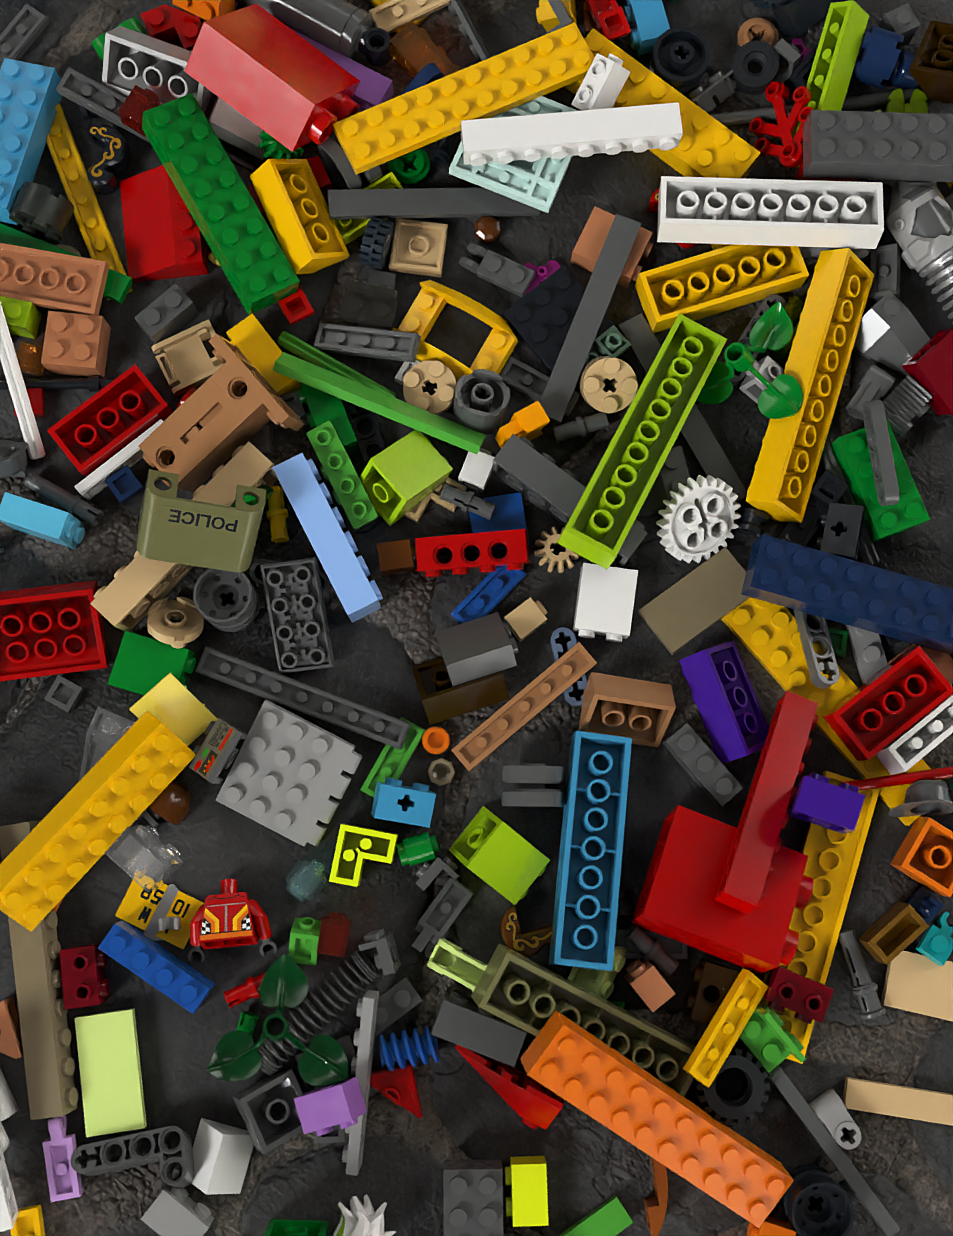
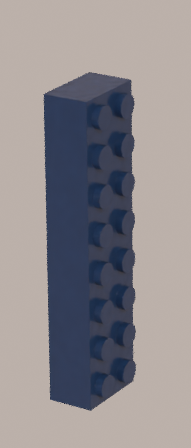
(850, 593)

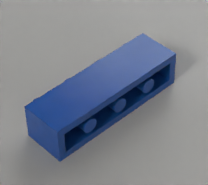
(157, 966)

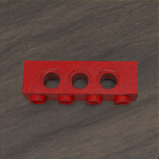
(429, 550)

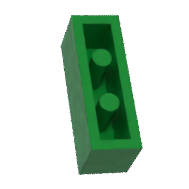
(328, 408)

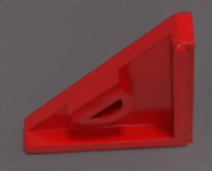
(398, 1087)

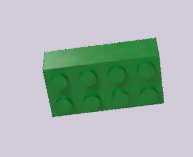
(856, 465)

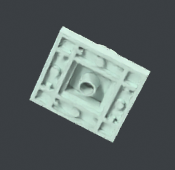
(520, 180)

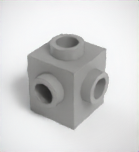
(768, 369)

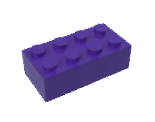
(827, 804)

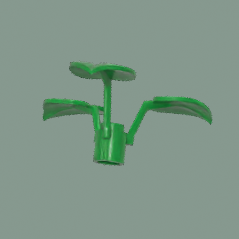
(785, 394)

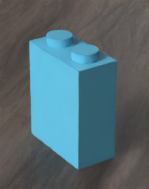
(41, 521)

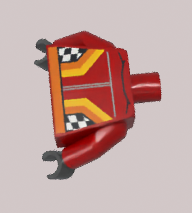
(229, 921)

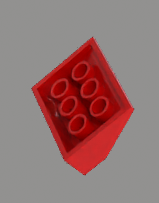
(159, 229)
(50, 631)

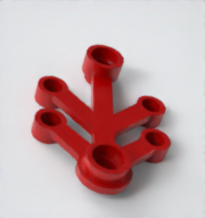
(792, 150)

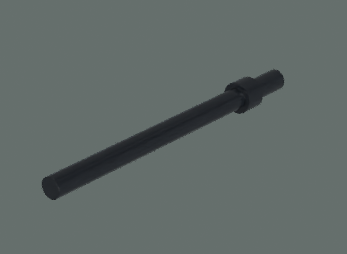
(92, 383)

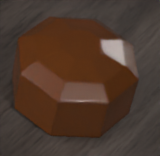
(487, 229)

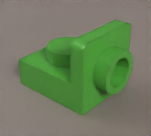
(304, 940)

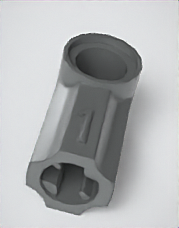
(872, 387)

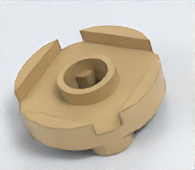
(435, 373)
(172, 633)

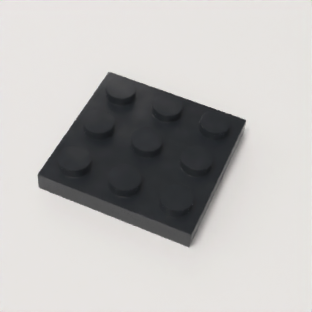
(547, 314)

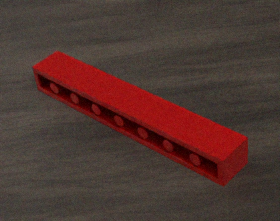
(767, 804)

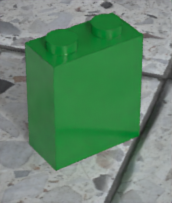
(147, 661)

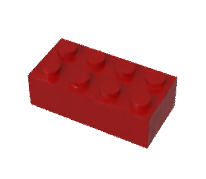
(109, 420)
(888, 704)

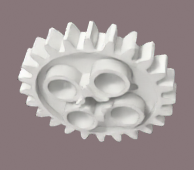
(706, 521)

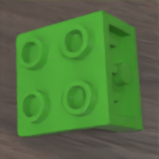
(768, 1040)

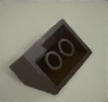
(934, 62)
(448, 701)

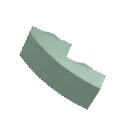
(610, 343)

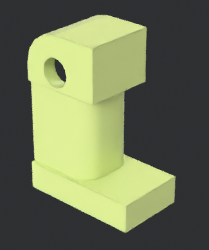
(451, 961)

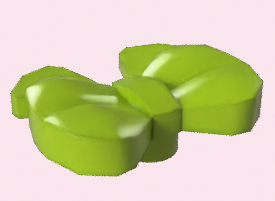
(916, 105)

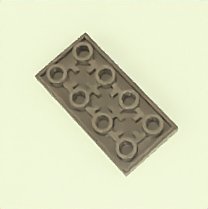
(696, 601)

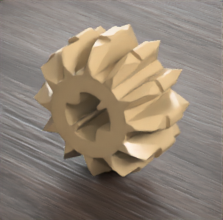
(547, 554)

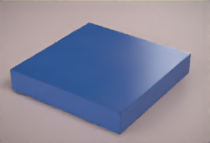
(506, 516)

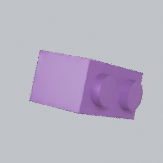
(330, 1106)

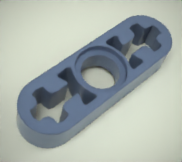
(557, 648)

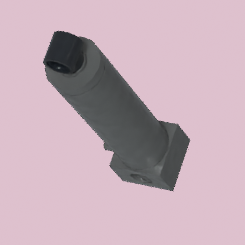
(333, 24)

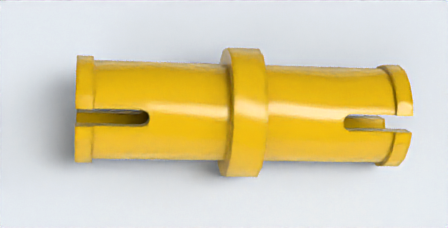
(277, 515)

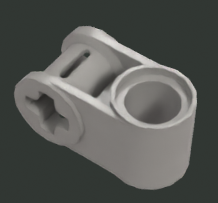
(835, 1117)

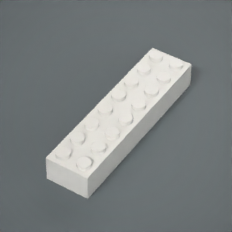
(770, 212)

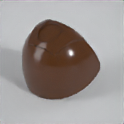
(172, 803)

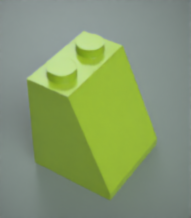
(404, 475)
(499, 855)

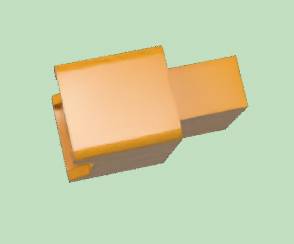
(525, 422)

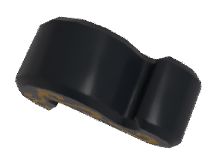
(112, 160)

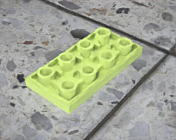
(110, 1072)

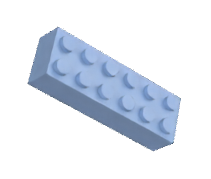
(325, 533)

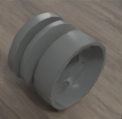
(215, 588)

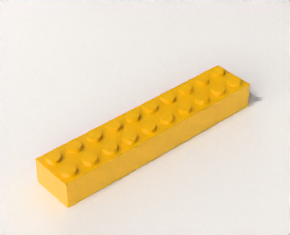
(819, 364)

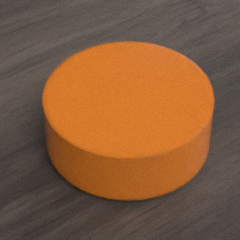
(435, 740)

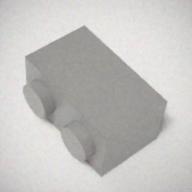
(177, 1214)

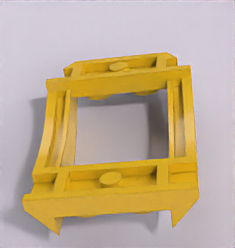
(425, 313)

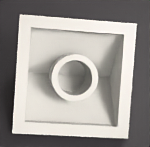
(220, 1157)

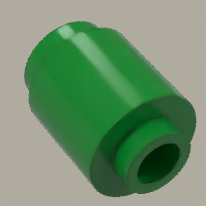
(417, 849)

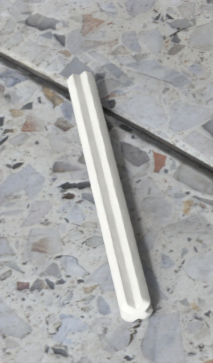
(18, 392)

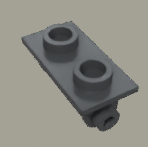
(719, 86)

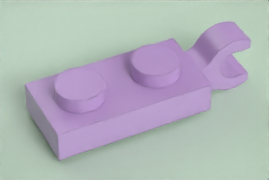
(62, 1179)

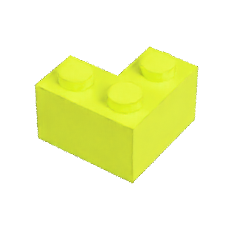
(355, 846)

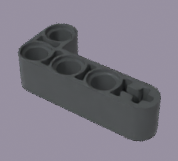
(133, 1157)

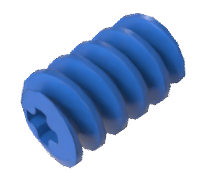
(408, 1048)

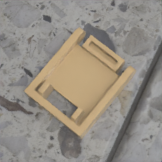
(186, 359)

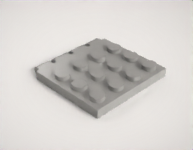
(289, 775)

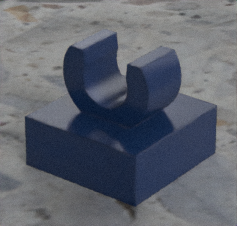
(124, 484)
(924, 903)

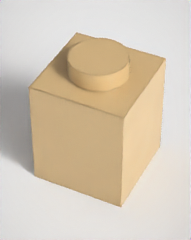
(526, 618)

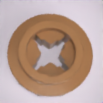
(757, 27)

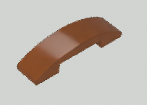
(656, 1206)

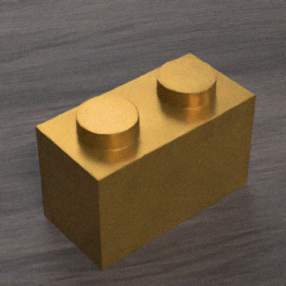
(893, 932)

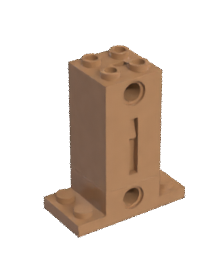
(216, 420)

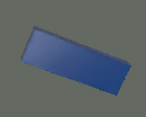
(487, 594)

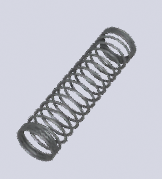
(269, 1064)

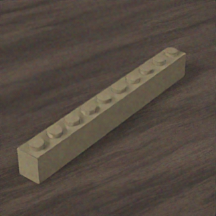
(41, 1005)

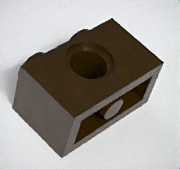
(703, 975)

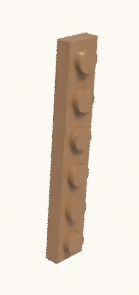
(524, 706)

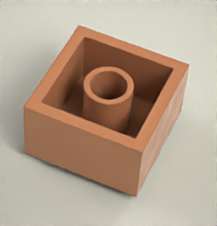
(75, 344)

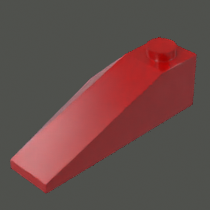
(525, 1095)

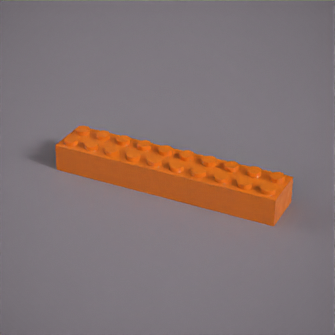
(655, 1119)

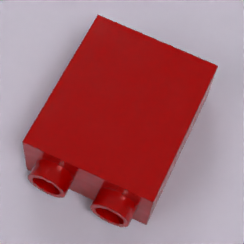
(272, 76)
(683, 888)

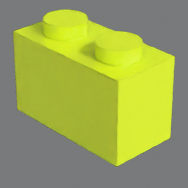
(528, 1191)

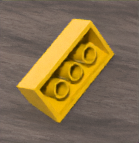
(298, 214)

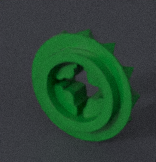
(421, 165)

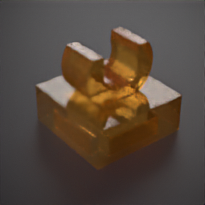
(29, 358)

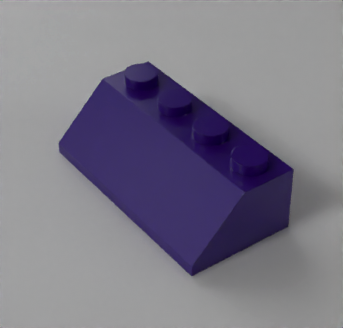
(726, 701)

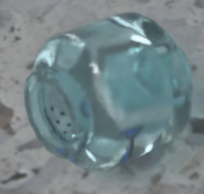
(306, 880)

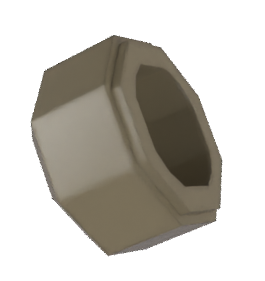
(441, 772)

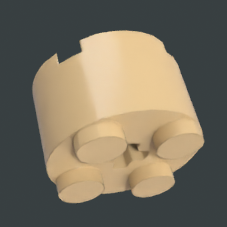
(623, 384)

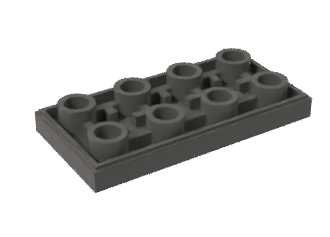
(297, 615)

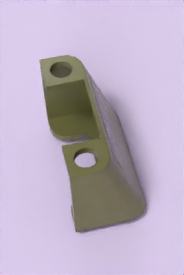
(197, 530)

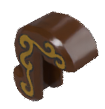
(527, 942)

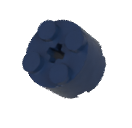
(876, 56)

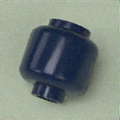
(900, 76)

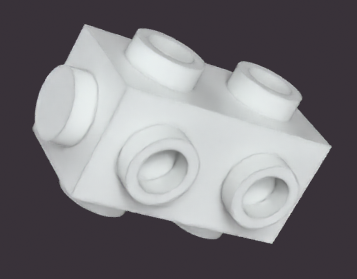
(601, 83)

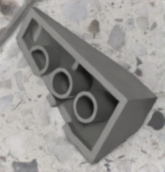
(890, 334)

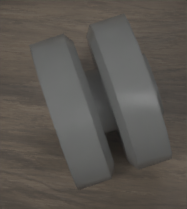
(341, 169)
(532, 785)

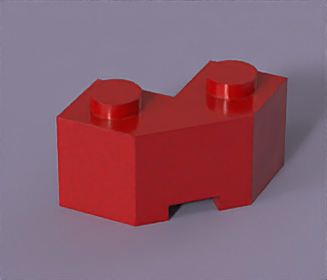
(172, 26)

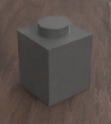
(901, 21)

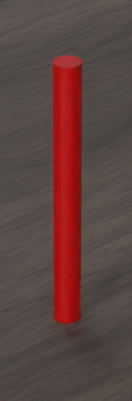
(902, 779)

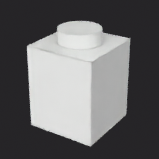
(476, 470)

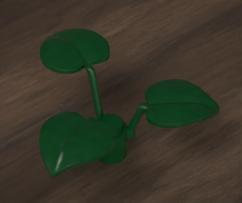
(236, 1055)

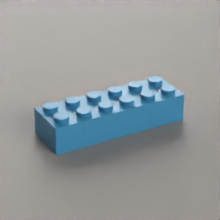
(26, 117)

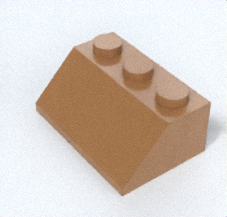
(627, 708)

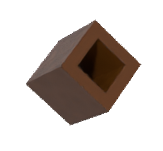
(396, 557)

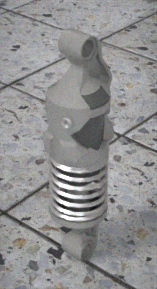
(924, 230)

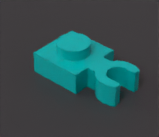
(936, 941)

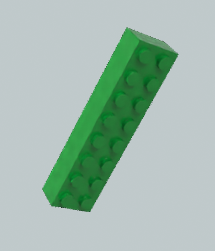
(220, 203)

